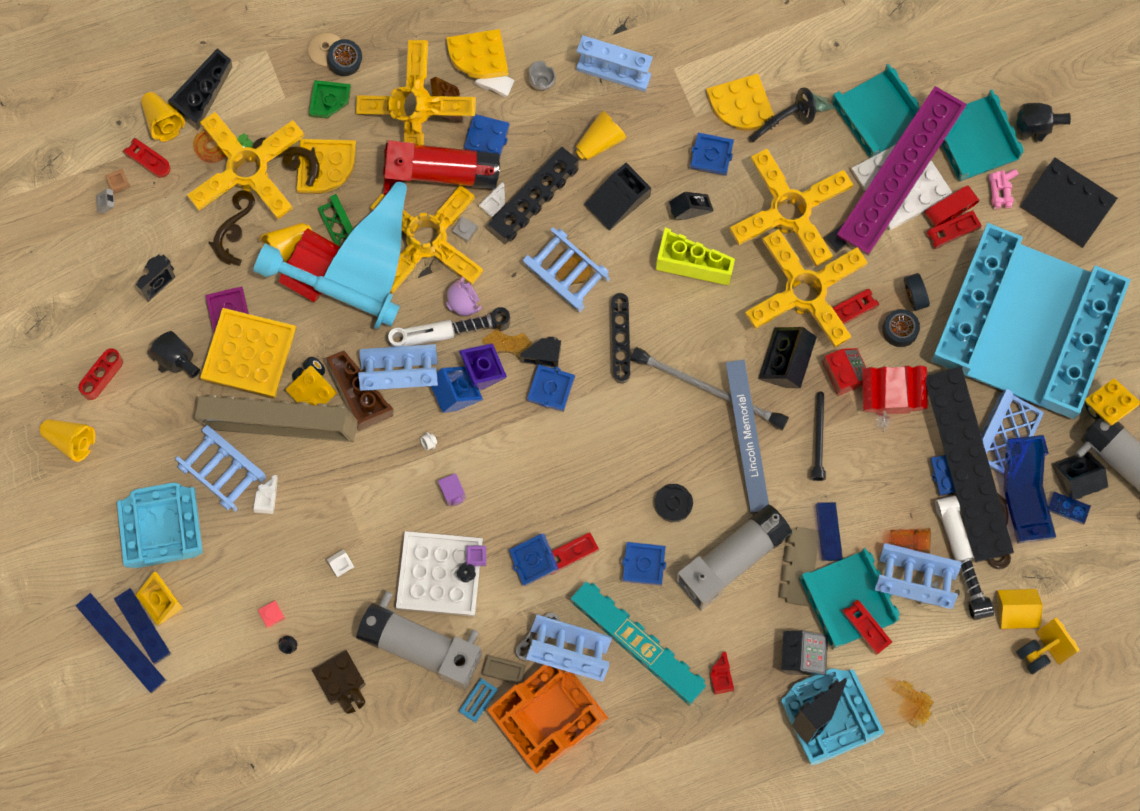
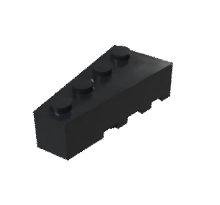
(201, 89)

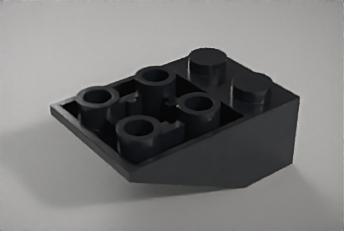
(618, 196)
(814, 717)

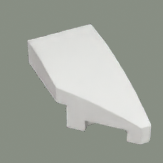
(500, 85)
(266, 497)

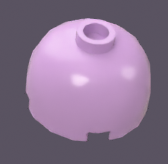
(462, 298)

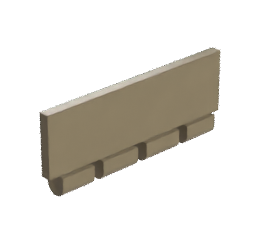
(802, 559)

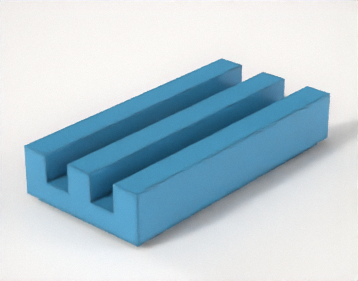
(469, 714)

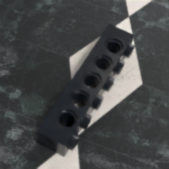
(560, 160)

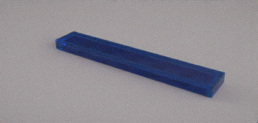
(121, 643)

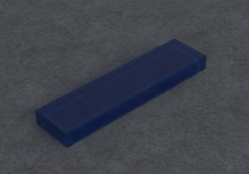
(142, 626)

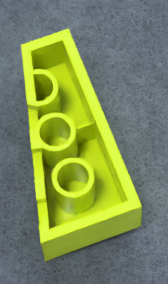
(693, 260)

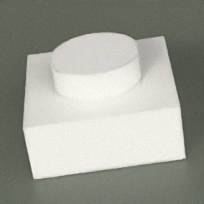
(340, 563)

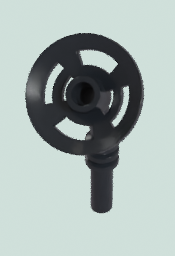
(800, 106)

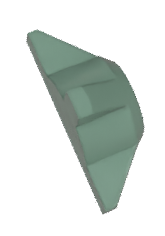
(822, 103)

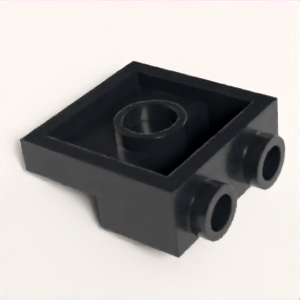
(158, 277)

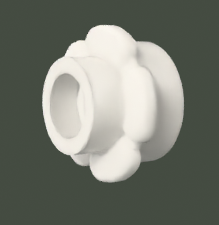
(428, 441)

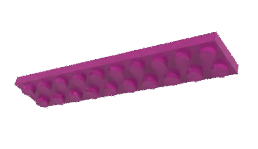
(901, 170)

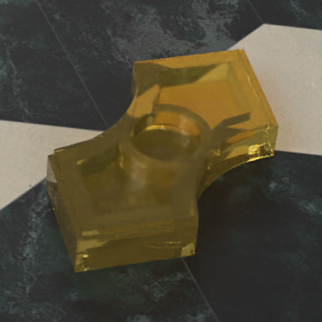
(508, 344)

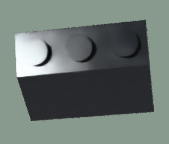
(787, 356)

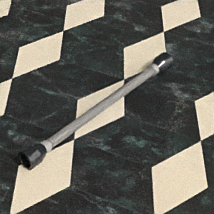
(642, 357)

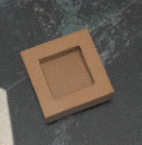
(117, 181)

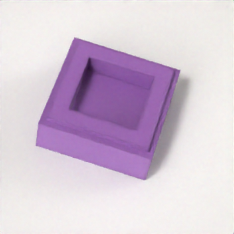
(476, 555)

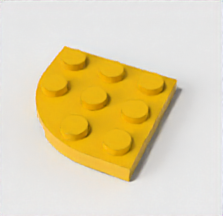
(478, 54)
(741, 103)
(335, 162)

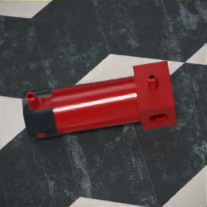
(441, 165)

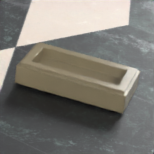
(504, 670)

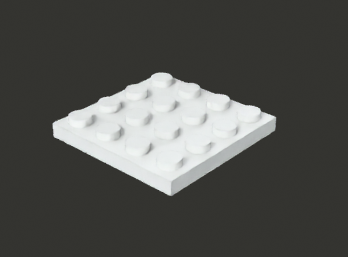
(927, 191)
(430, 578)

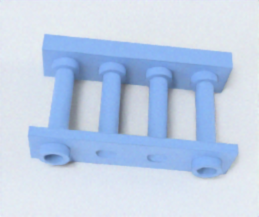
(614, 63)
(549, 274)
(398, 357)
(225, 449)
(922, 562)
(566, 659)

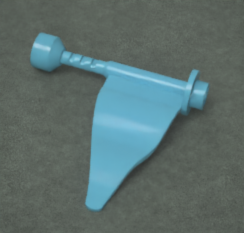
(363, 265)

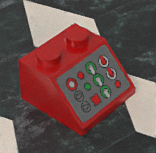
(845, 370)

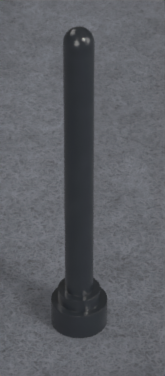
(818, 472)

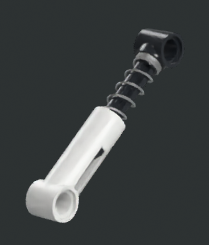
(447, 329)
(949, 512)

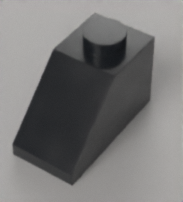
(690, 205)
(543, 352)

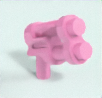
(1000, 182)

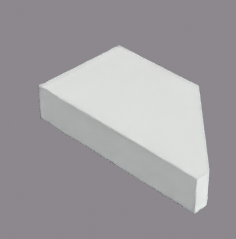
(494, 202)

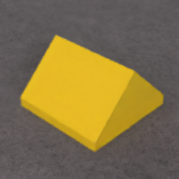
(158, 599)
(1019, 609)

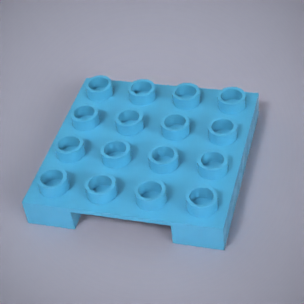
(1030, 322)

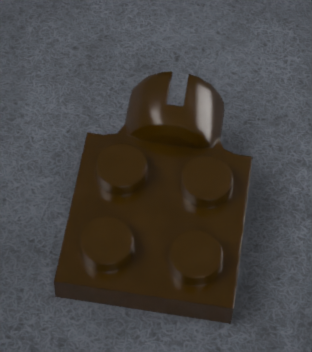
(341, 682)

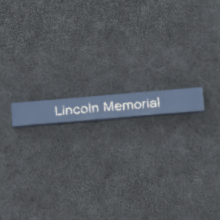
(747, 435)

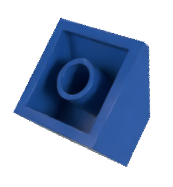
(455, 389)

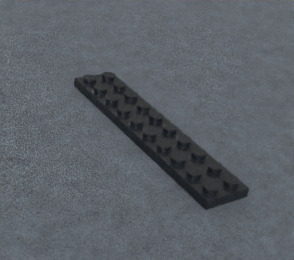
(968, 465)

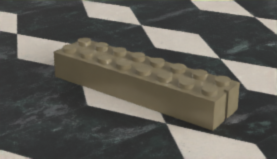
(276, 418)

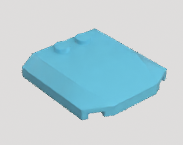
(159, 525)
(852, 722)

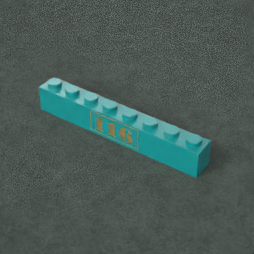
(638, 643)

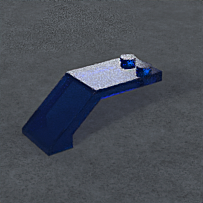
(1025, 489)

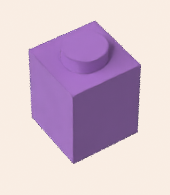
(452, 490)

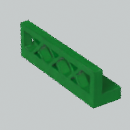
(340, 212)

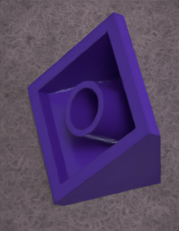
(483, 366)

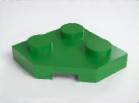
(328, 98)

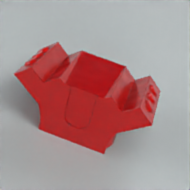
(313, 256)
(895, 389)

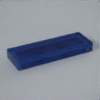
(829, 531)

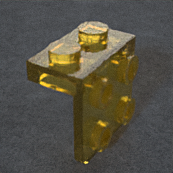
(920, 699)

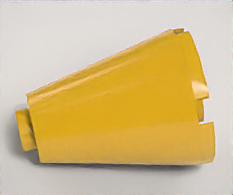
(161, 117)
(600, 137)
(285, 239)
(69, 437)

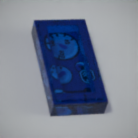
(1069, 508)

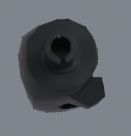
(1038, 119)
(172, 354)

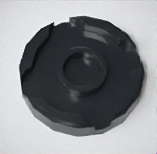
(673, 503)

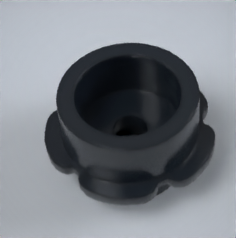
(471, 572)
(287, 644)

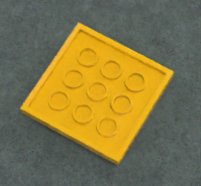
(248, 353)

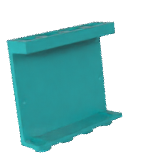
(877, 110)
(981, 139)
(838, 586)

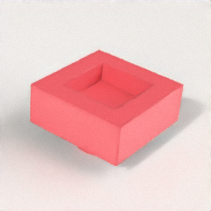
(271, 614)

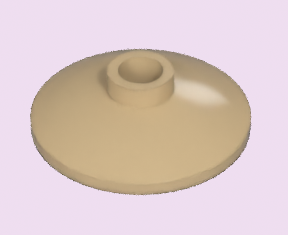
(316, 50)

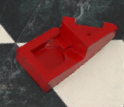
(721, 676)

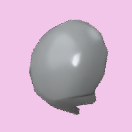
(541, 75)

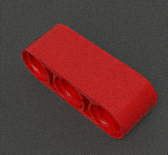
(952, 206)
(100, 383)

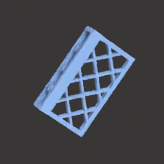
(995, 420)

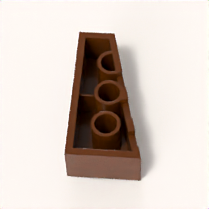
(366, 405)

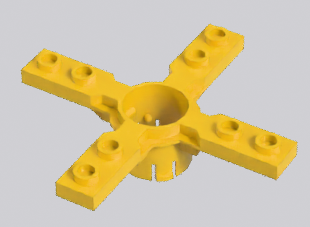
(426, 104)
(237, 155)
(782, 193)
(440, 248)
(821, 311)

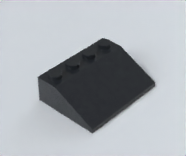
(1068, 202)

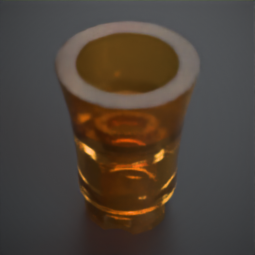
(912, 539)

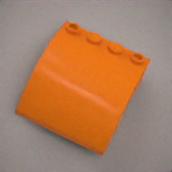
(547, 715)

